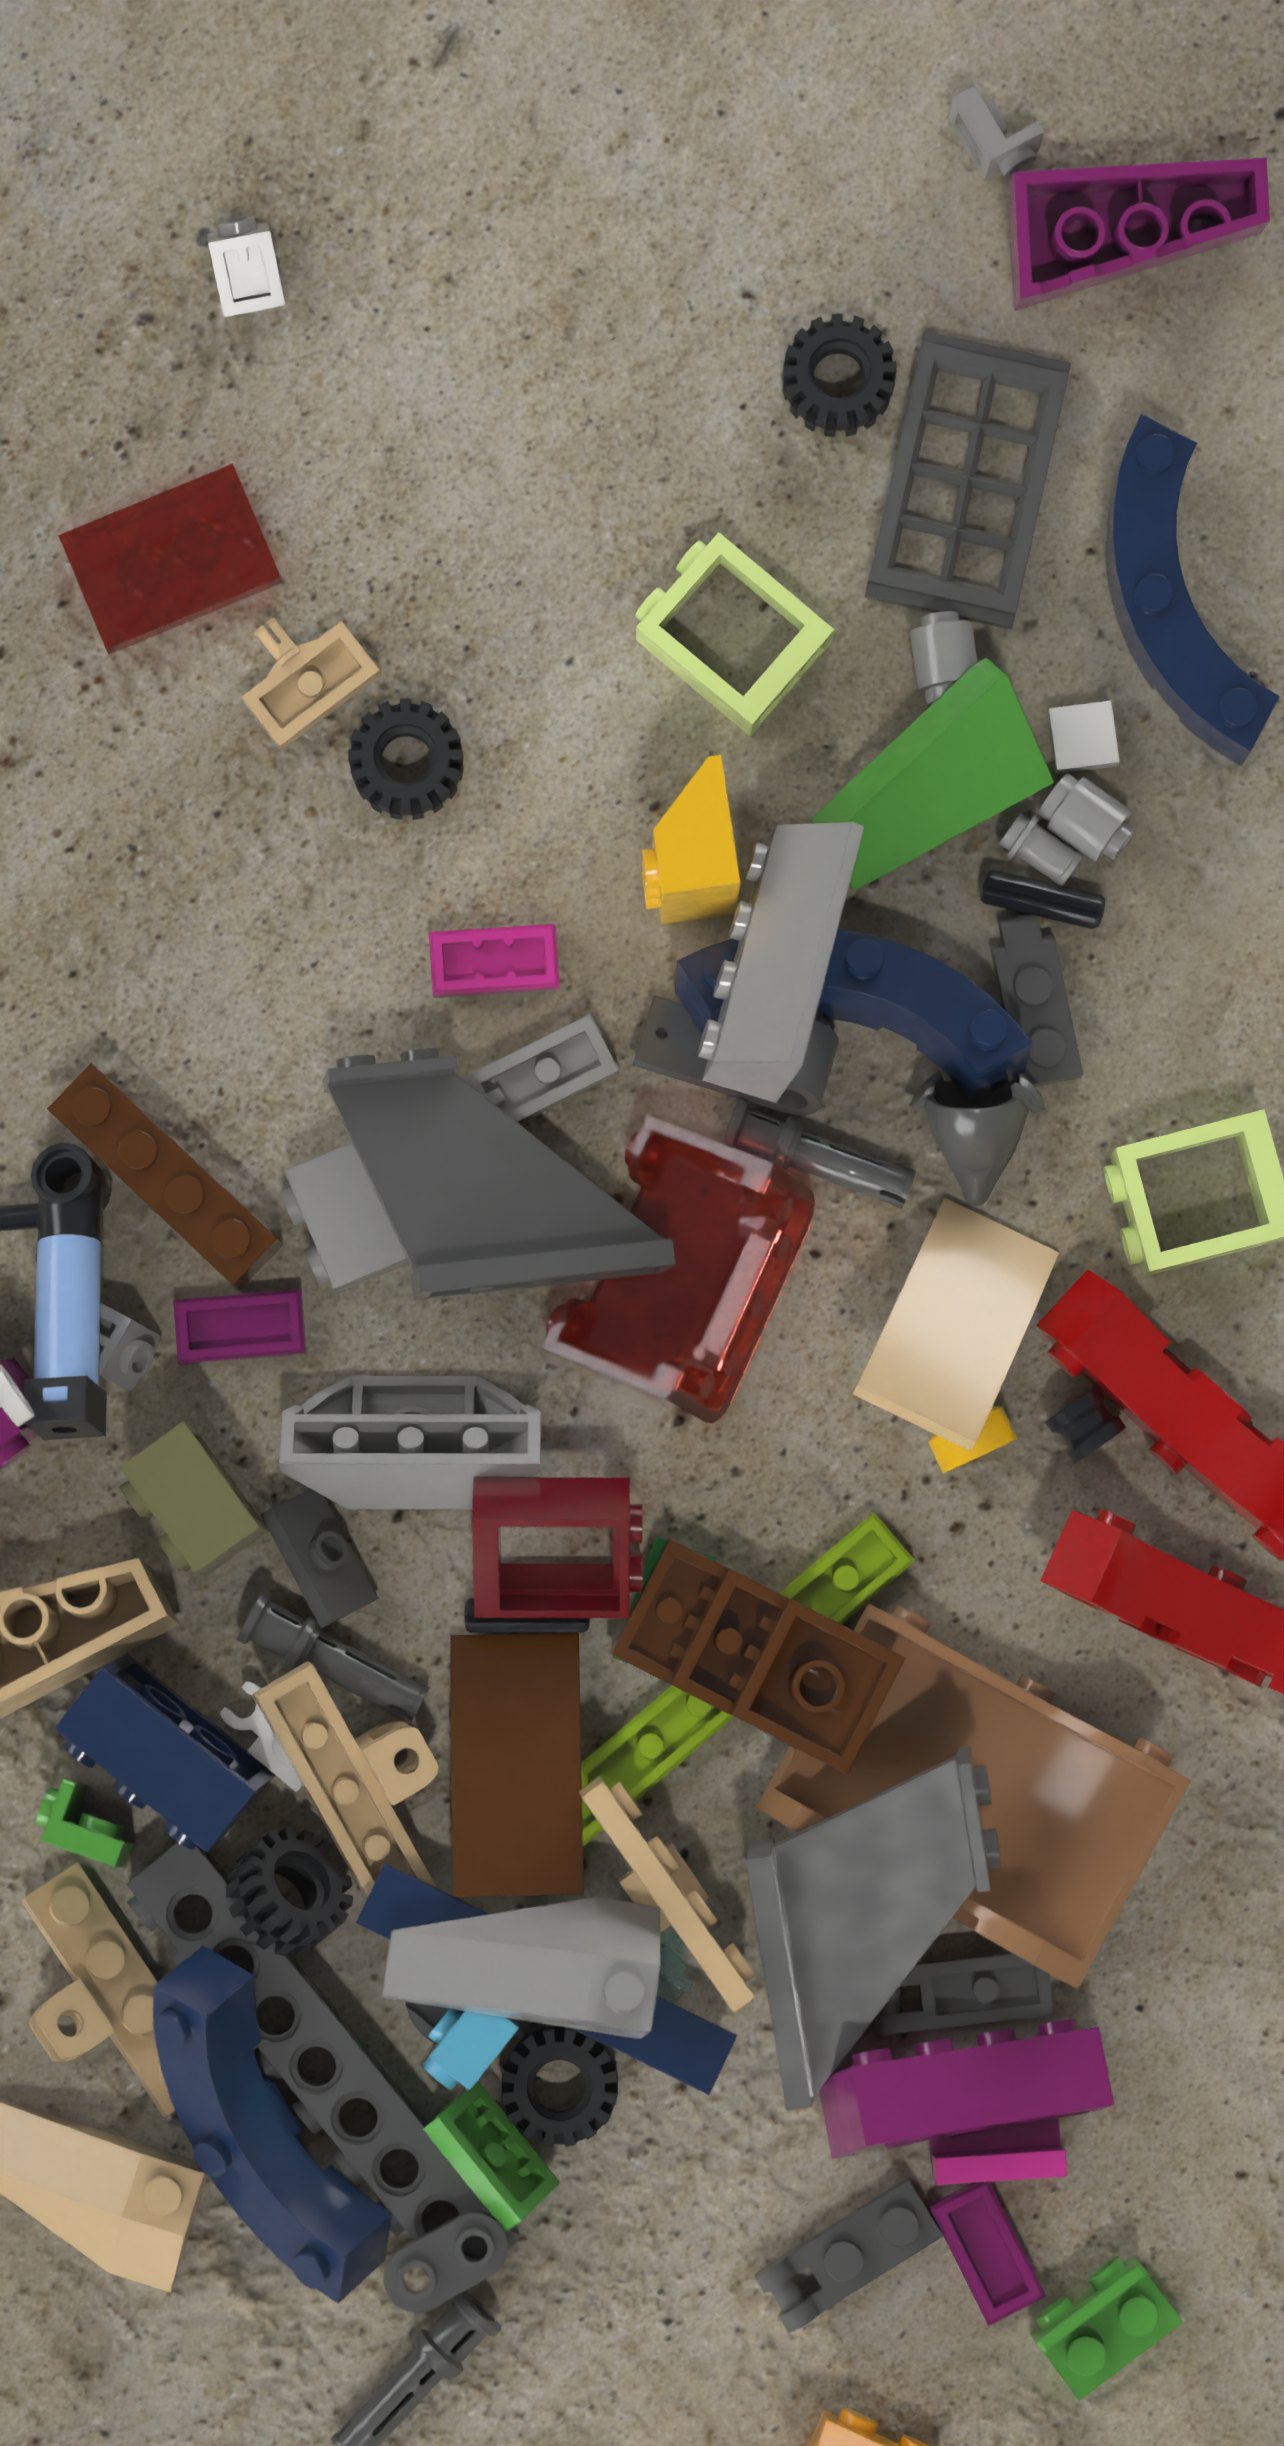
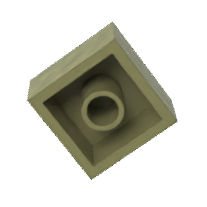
(192, 1500)

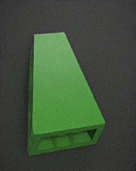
(941, 774)

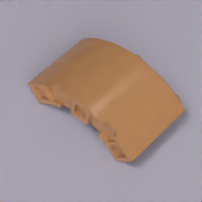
(1066, 1798)

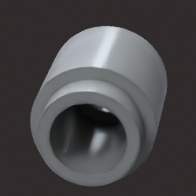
(942, 652)
(1087, 818)

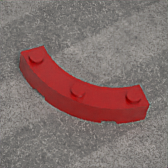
(1177, 1407)
(1168, 1599)

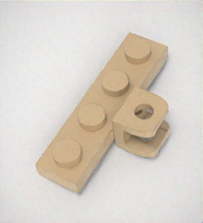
(350, 1777)
(667, 1882)
(110, 1982)

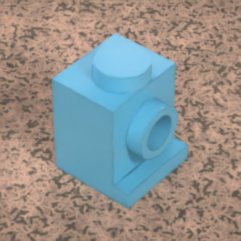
(467, 2046)

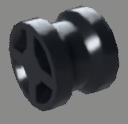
(1085, 1424)

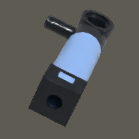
(67, 1293)

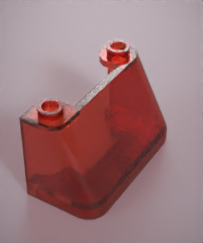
(734, 1241)

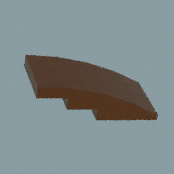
(757, 1656)
(516, 1765)

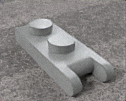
(546, 1071)

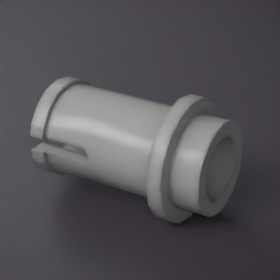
(1040, 849)

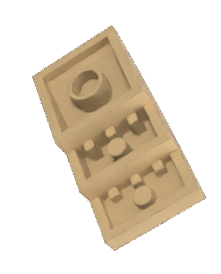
(956, 1324)

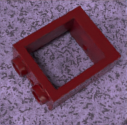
(549, 1588)

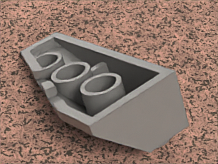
(551, 1964)

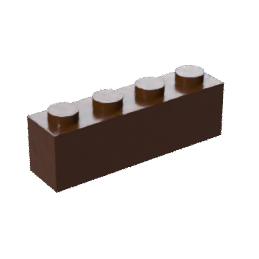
(165, 1176)

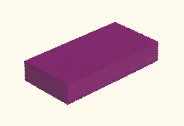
(240, 1327)
(987, 2251)

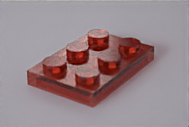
(170, 559)

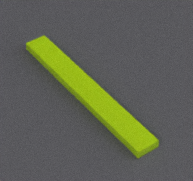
(681, 1723)

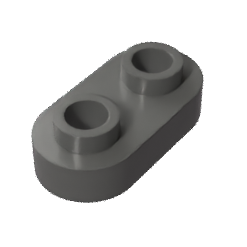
(445, 2262)

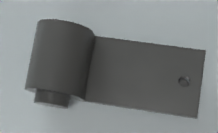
(677, 1051)

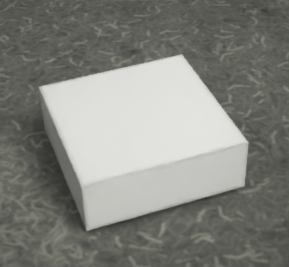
(1083, 737)

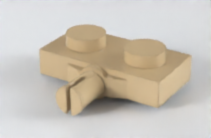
(307, 680)

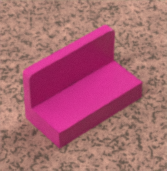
(1000, 2154)

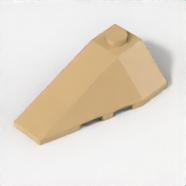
(101, 2192)

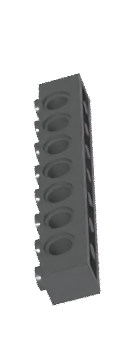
(316, 2024)

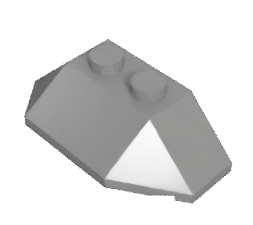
(408, 1440)

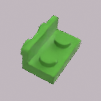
(90, 1836)
(491, 2156)
(1104, 2325)

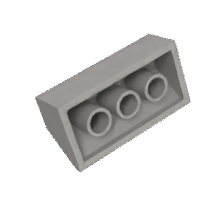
(779, 958)

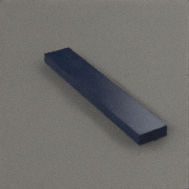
(679, 2040)

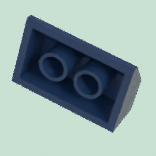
(163, 1753)

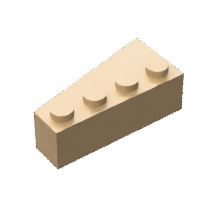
(75, 1626)

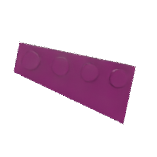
(1119, 220)
(965, 2088)

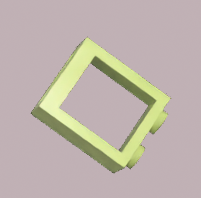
(780, 677)
(1263, 1178)

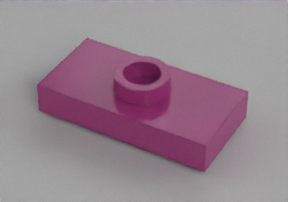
(494, 960)

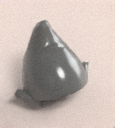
(980, 1134)

